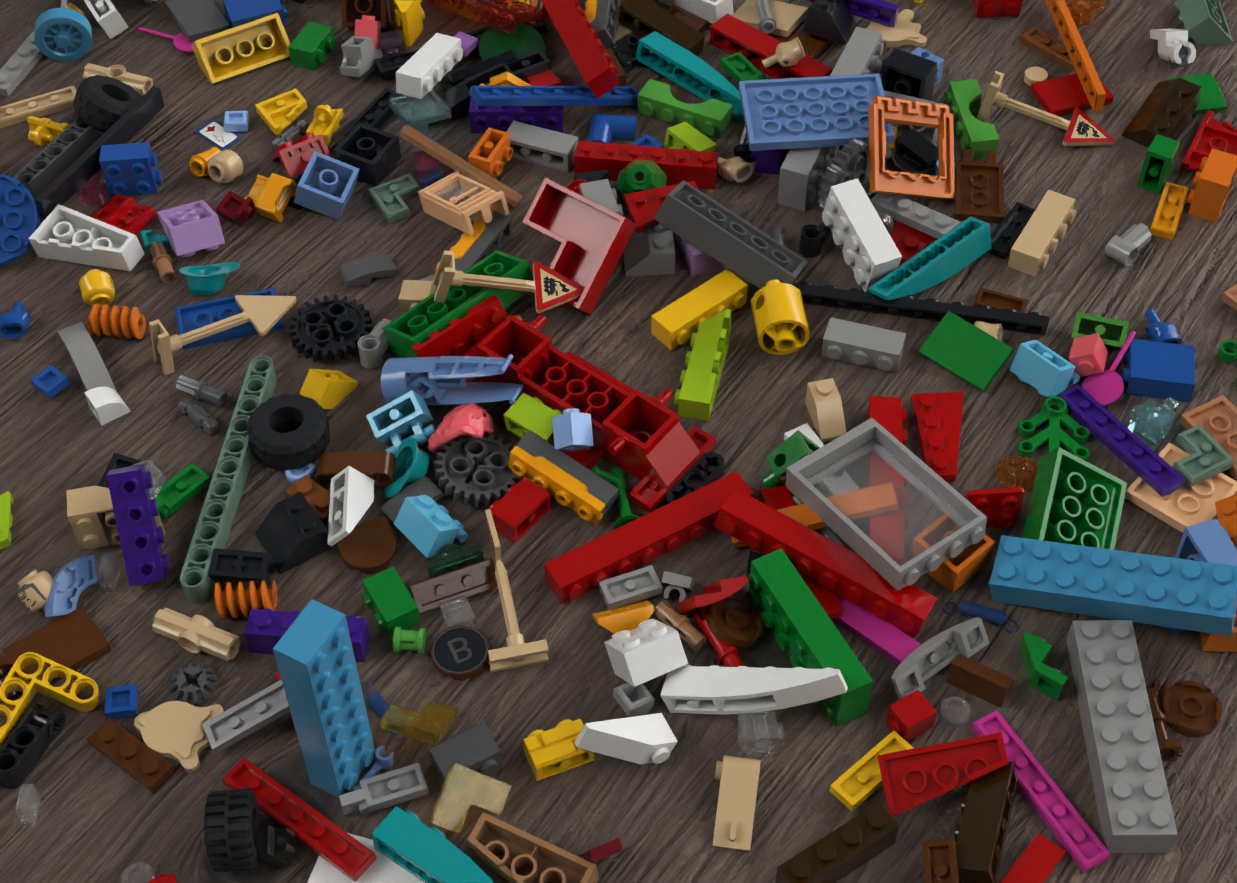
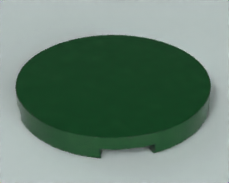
(496, 42)

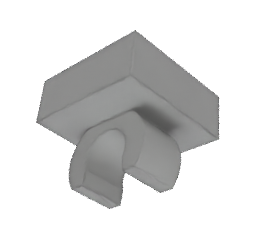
(677, 582)

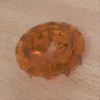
(1007, 472)

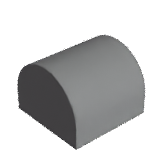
(634, 700)

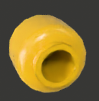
(97, 288)

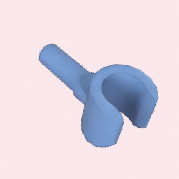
(380, 762)

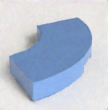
(69, 584)

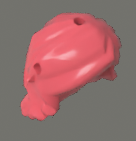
(463, 420)

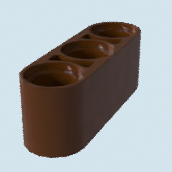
(374, 464)

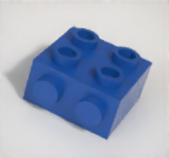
(130, 169)

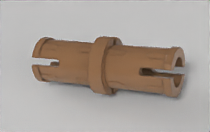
(682, 624)

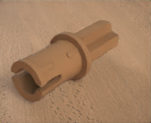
(162, 263)

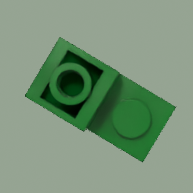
(1034, 656)

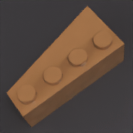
(524, 857)

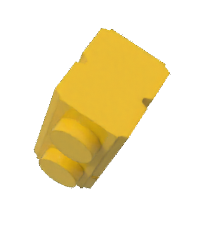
(555, 749)

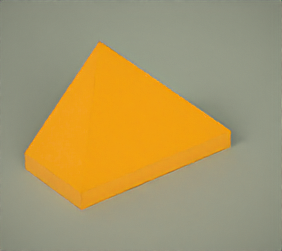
(624, 617)

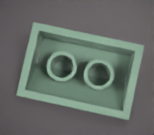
(1204, 21)

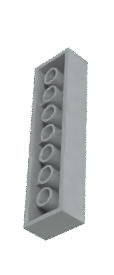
(1120, 738)

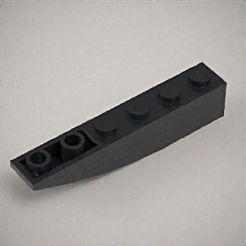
(522, 67)

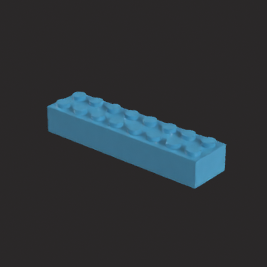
(1116, 584)
(325, 698)

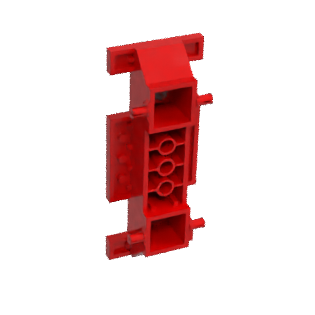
(626, 424)

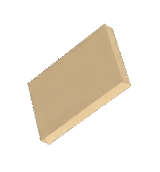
(786, 16)

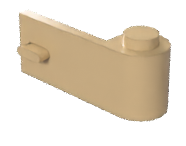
(736, 802)

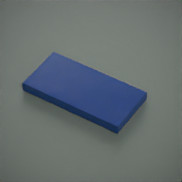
(208, 312)

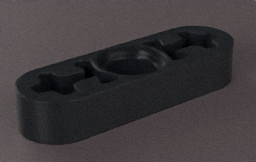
(697, 471)

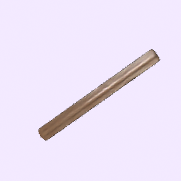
(458, 164)

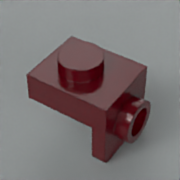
(236, 208)

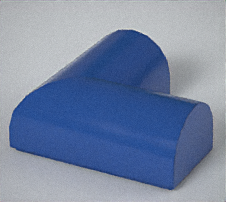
(608, 127)

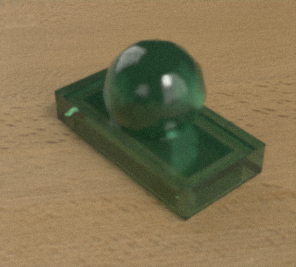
(453, 557)

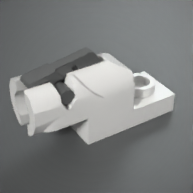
(1174, 46)

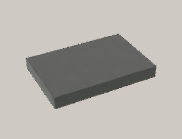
(197, 18)

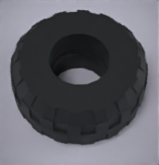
(103, 101)
(293, 449)

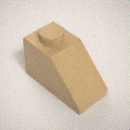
(825, 409)

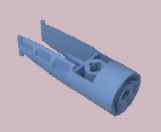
(443, 379)

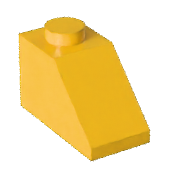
(327, 387)

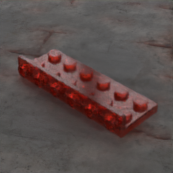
(494, 13)

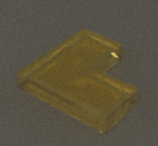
(425, 726)
(465, 788)

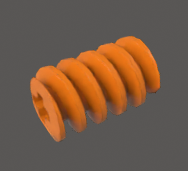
(115, 323)
(244, 599)

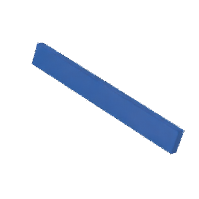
(551, 96)

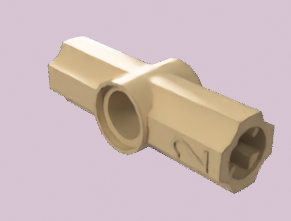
(137, 82)
(196, 634)

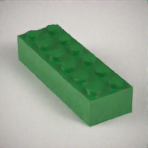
(430, 316)
(807, 632)

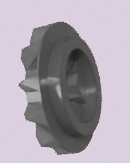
(189, 693)

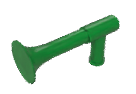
(616, 478)

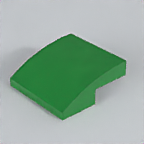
(1211, 95)

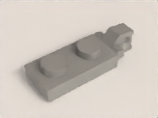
(385, 790)

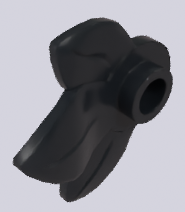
(626, 50)

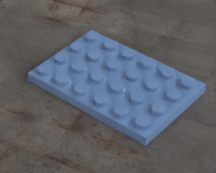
(809, 111)

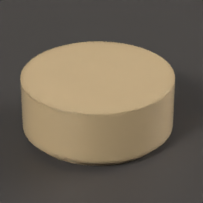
(1035, 75)

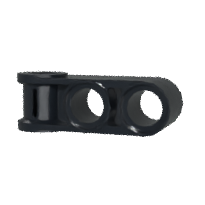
(28, 744)

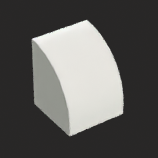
(106, 404)

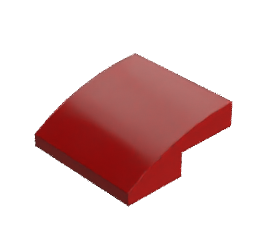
(125, 214)
(712, 593)

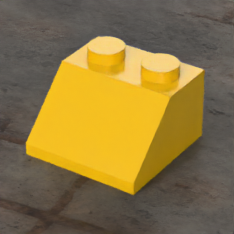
(407, 17)

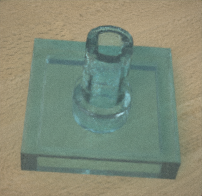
(420, 112)

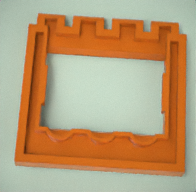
(916, 114)

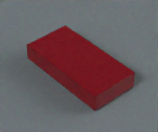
(603, 851)

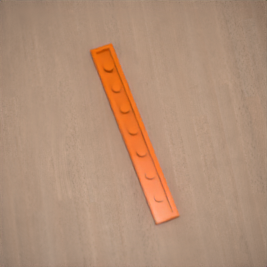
(1078, 54)

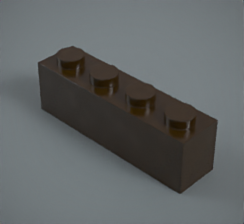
(646, 17)
(985, 825)
(842, 849)

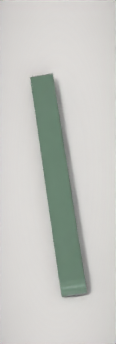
(227, 482)

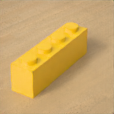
(682, 317)

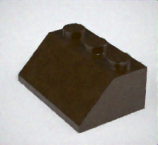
(1164, 111)

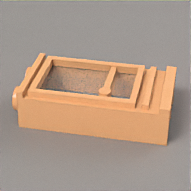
(459, 197)

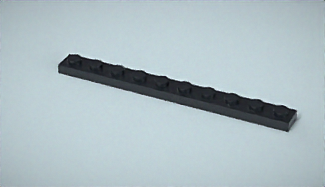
(926, 309)

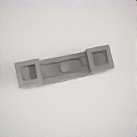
(85, 356)
(937, 653)

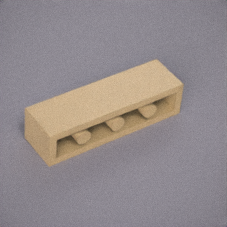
(1042, 233)

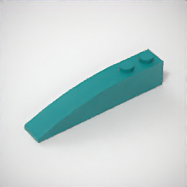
(687, 71)
(937, 261)
(424, 850)

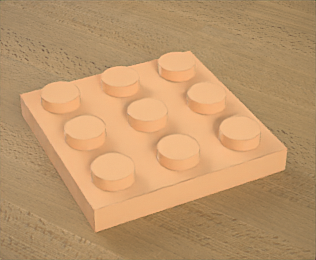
(1185, 505)

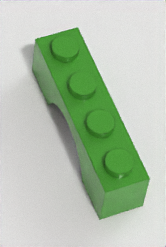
(964, 101)
(708, 117)

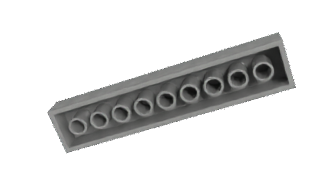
(805, 167)

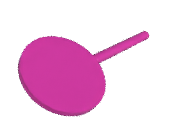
(180, 41)
(1109, 385)

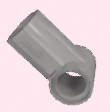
(1125, 248)
(373, 346)

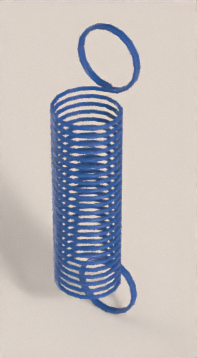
(990, 611)
(382, 710)

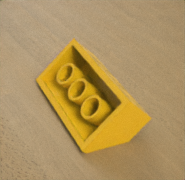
(242, 48)

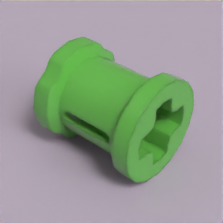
(409, 640)

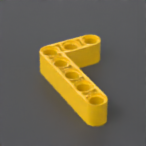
(40, 682)

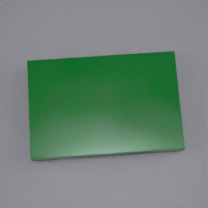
(966, 351)

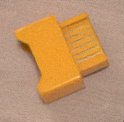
(272, 195)

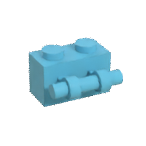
(1043, 369)
(401, 418)
(428, 525)

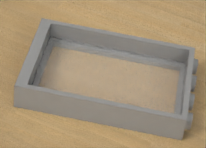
(886, 503)

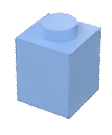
(572, 430)

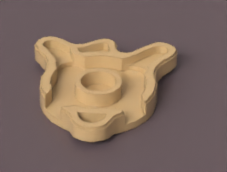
(903, 33)
(177, 731)

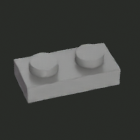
(630, 587)

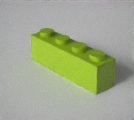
(704, 367)

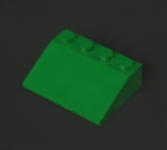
(1074, 502)

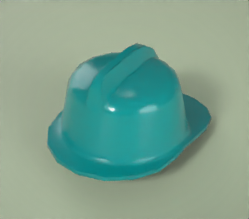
(208, 278)
(409, 467)

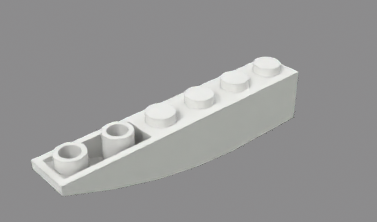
(747, 688)

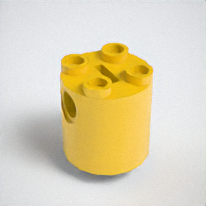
(780, 318)

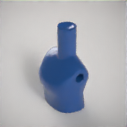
(14, 323)
(1160, 331)

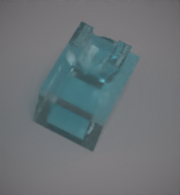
(1153, 421)

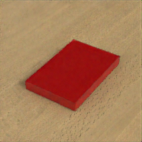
(1064, 94)

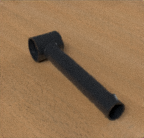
(813, 235)

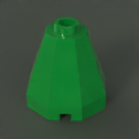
(647, 170)

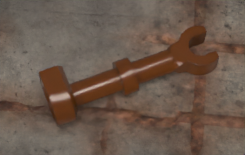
(1169, 748)

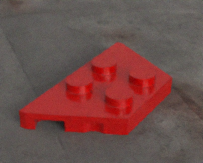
(1210, 135)

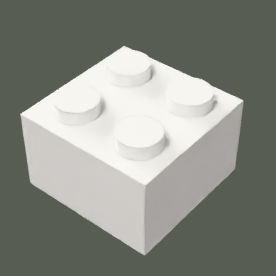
(645, 652)

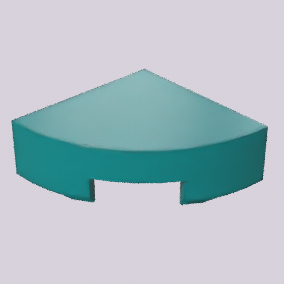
(150, 237)

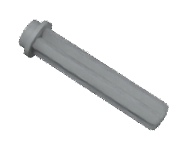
(767, 23)

